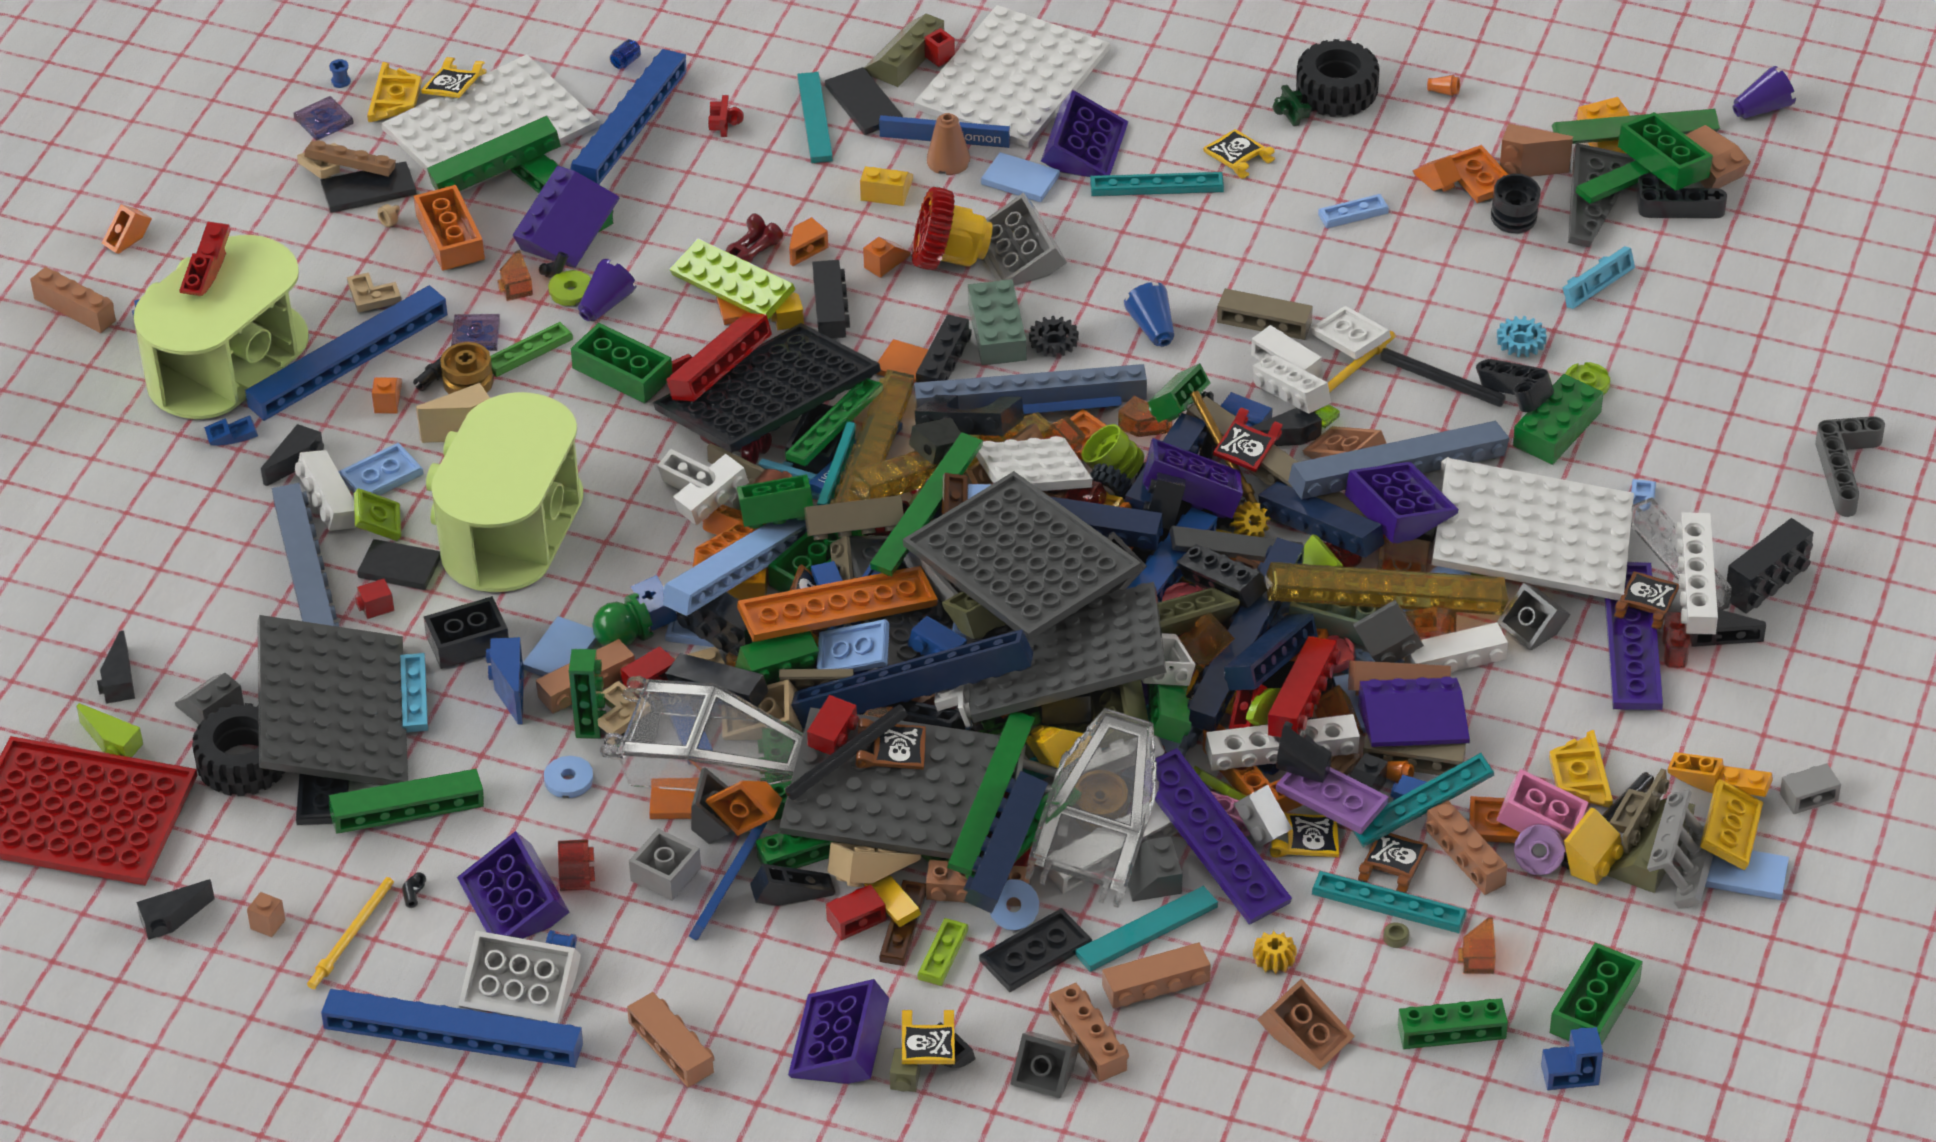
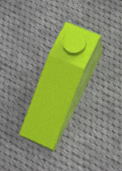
(110, 733)

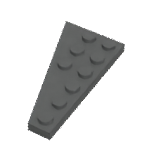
(1588, 218)

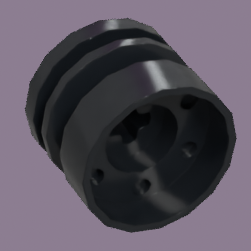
(1515, 203)

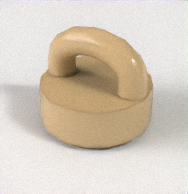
(388, 214)

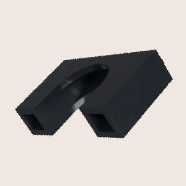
(989, 420)

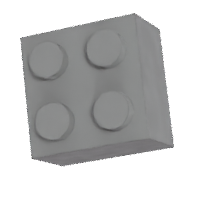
(665, 864)

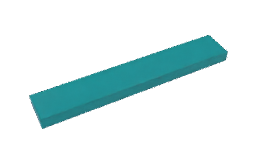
(815, 117)
(1157, 184)
(838, 464)
(1426, 797)
(1389, 902)
(1146, 928)

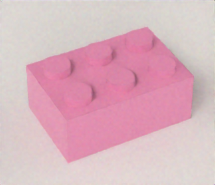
(1539, 802)

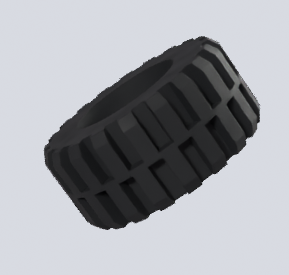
(1338, 77)
(225, 771)

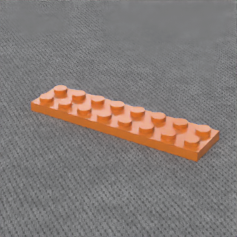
(836, 603)

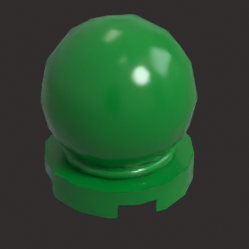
(622, 622)

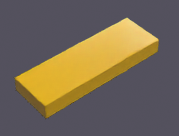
(897, 902)

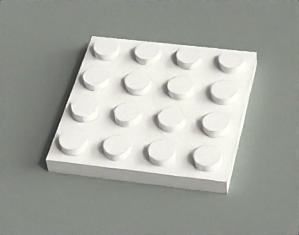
(1042, 462)

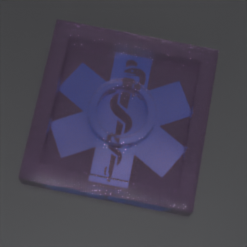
(323, 118)
(477, 329)

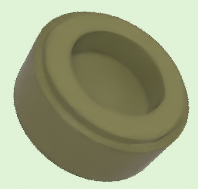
(1396, 935)

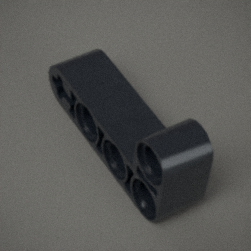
(1682, 203)
(1528, 383)

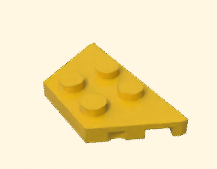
(394, 93)
(1581, 771)

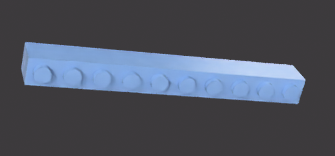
(731, 566)

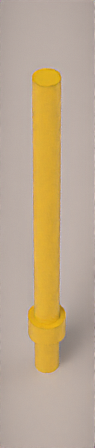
(1356, 364)
(325, 965)

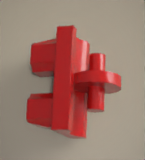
(721, 116)

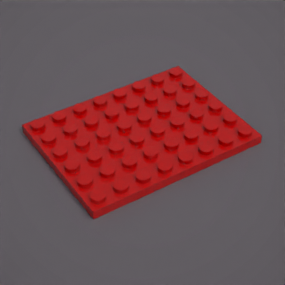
(87, 809)

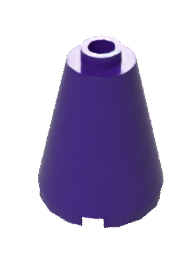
(1764, 95)
(605, 290)

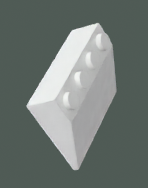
(519, 977)

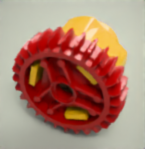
(948, 232)

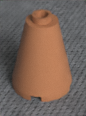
(948, 146)

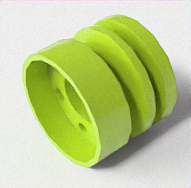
(1112, 447)

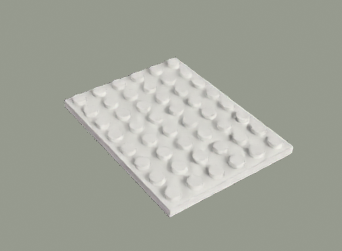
(1013, 74)
(487, 110)
(1535, 529)

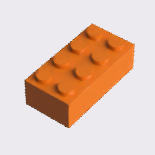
(449, 227)

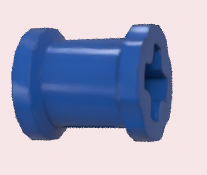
(339, 71)
(562, 940)

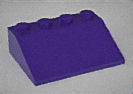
(1084, 138)
(565, 216)
(1206, 481)
(1399, 500)
(1413, 711)
(513, 890)
(840, 1033)

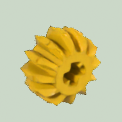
(1257, 517)
(1274, 952)

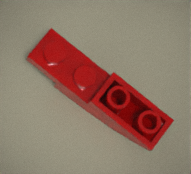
(207, 260)

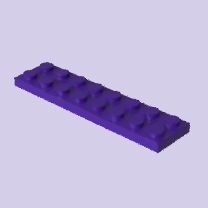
(1633, 654)
(1217, 839)

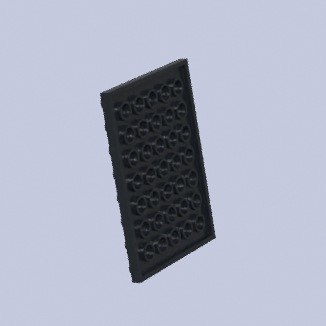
(771, 388)

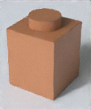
(266, 914)

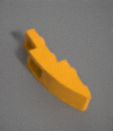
(1705, 772)

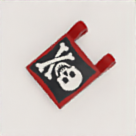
(1245, 444)

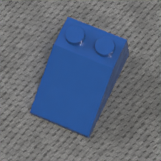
(507, 673)

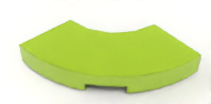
(1261, 705)
(1218, 784)

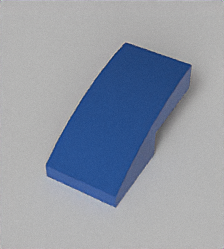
(224, 433)

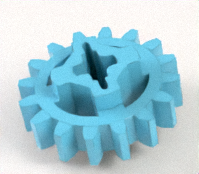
(1521, 336)

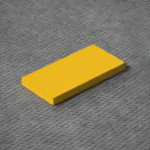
(1731, 824)

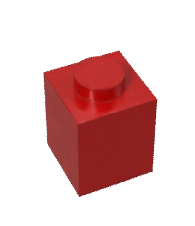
(939, 47)
(374, 599)

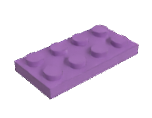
(1336, 798)

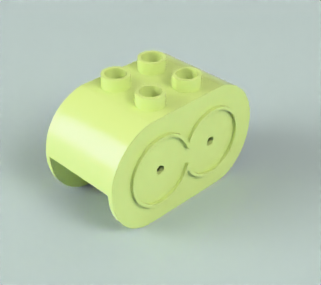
(217, 345)
(506, 491)

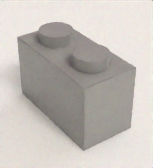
(1810, 788)
(1263, 816)

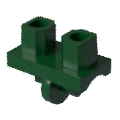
(1290, 105)

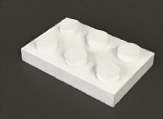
(1350, 332)

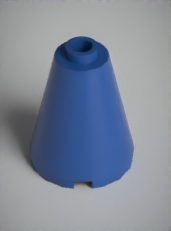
(1151, 311)

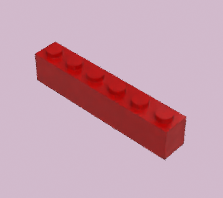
(719, 357)
(1303, 685)

